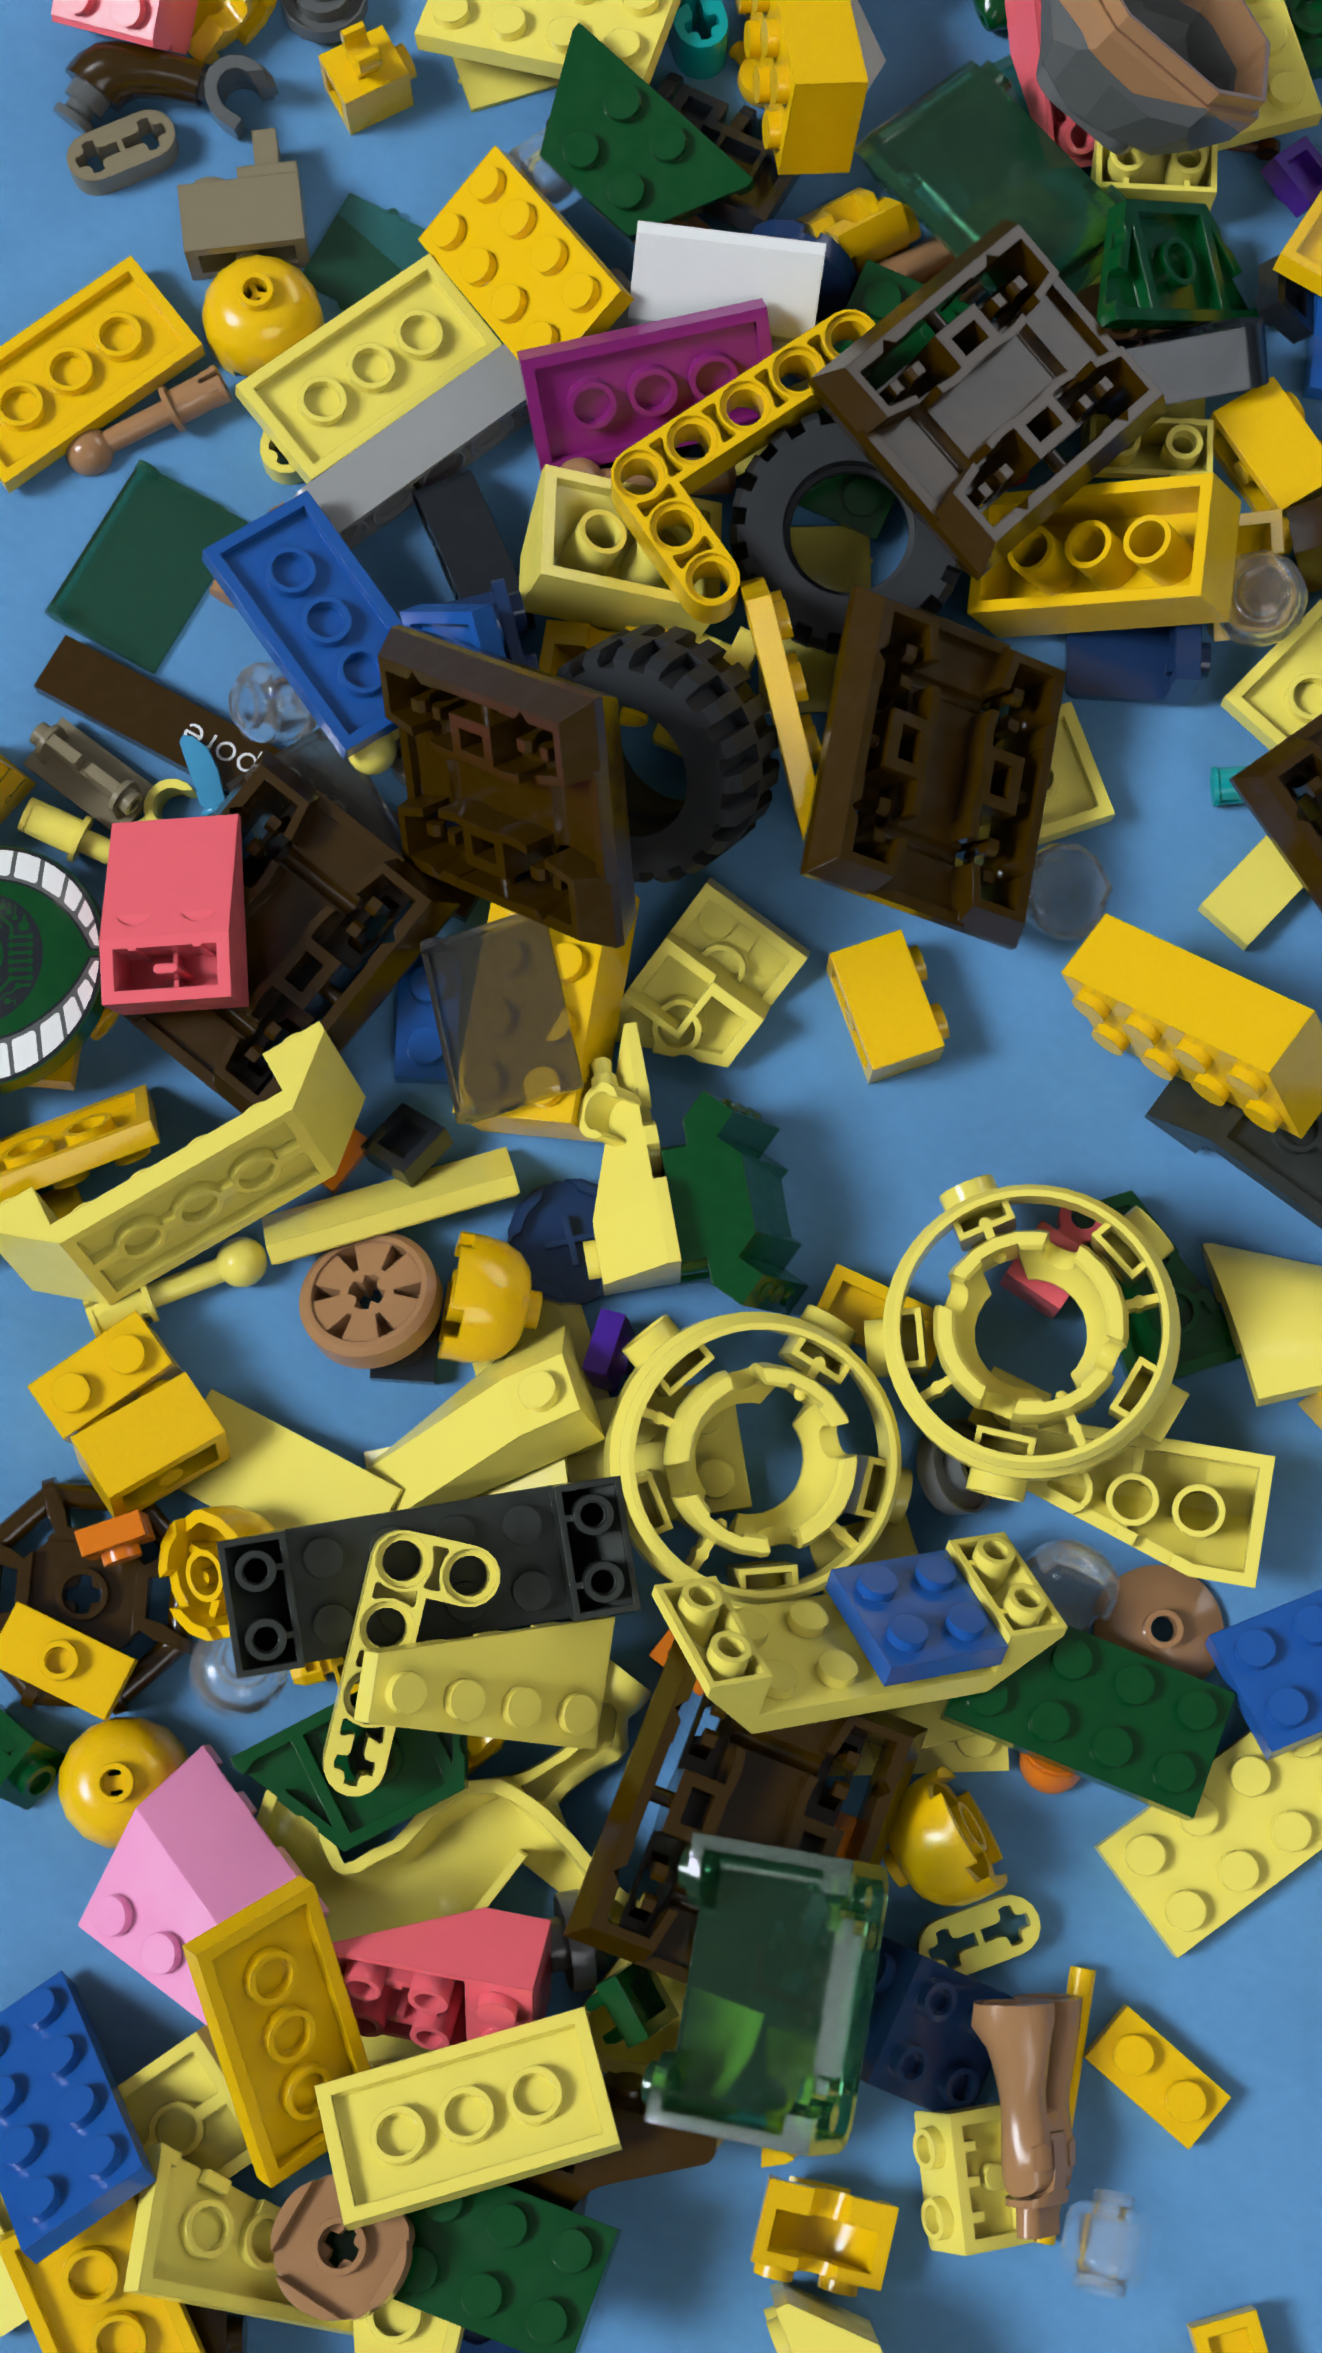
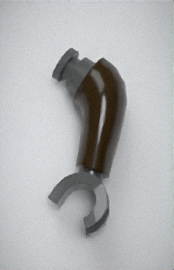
(124, 71)

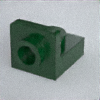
(26, 1762)

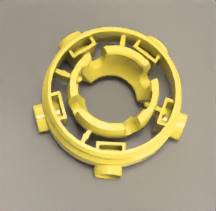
(985, 1226)
(828, 1478)

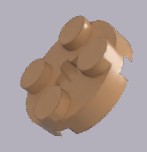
(303, 2257)

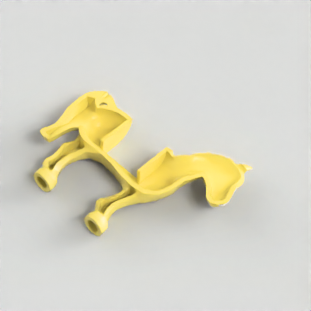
(470, 1848)

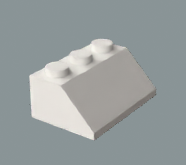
(703, 269)

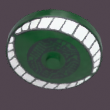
(45, 966)

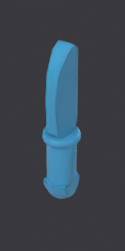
(204, 775)

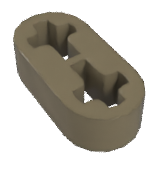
(123, 152)

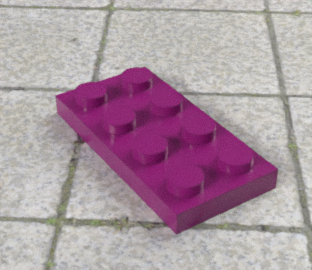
(622, 384)

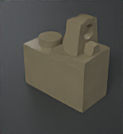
(245, 215)

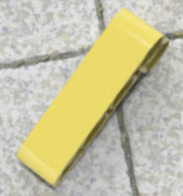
(408, 1598)

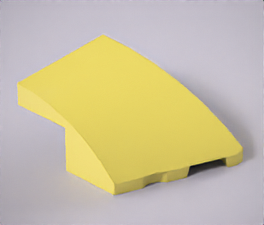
(711, 979)
(1272, 1319)

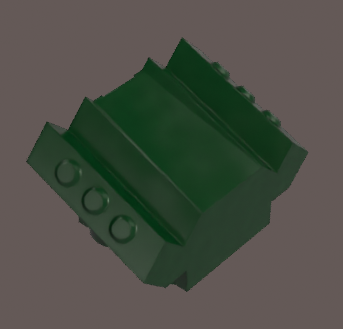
(732, 1206)

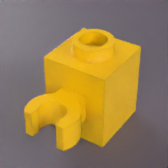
(367, 76)

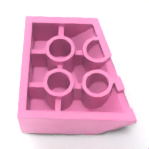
(182, 1869)

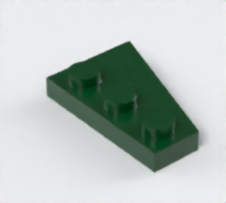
(1204, 1328)

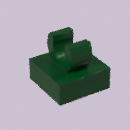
(634, 2003)

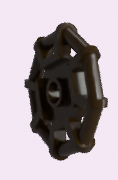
(124, 1588)

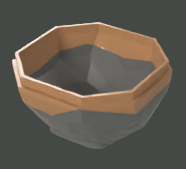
(1154, 70)

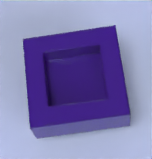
(1296, 176)
(604, 1357)

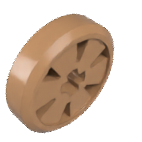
(387, 1328)

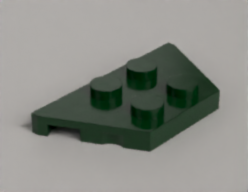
(629, 145)
(1166, 268)
(419, 1774)

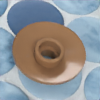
(1166, 1593)

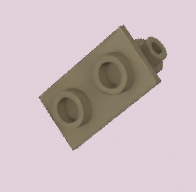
(86, 773)

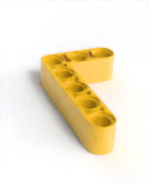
(726, 447)

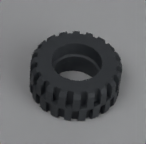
(763, 521)
(716, 729)

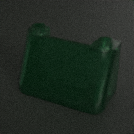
(975, 158)
(772, 1997)

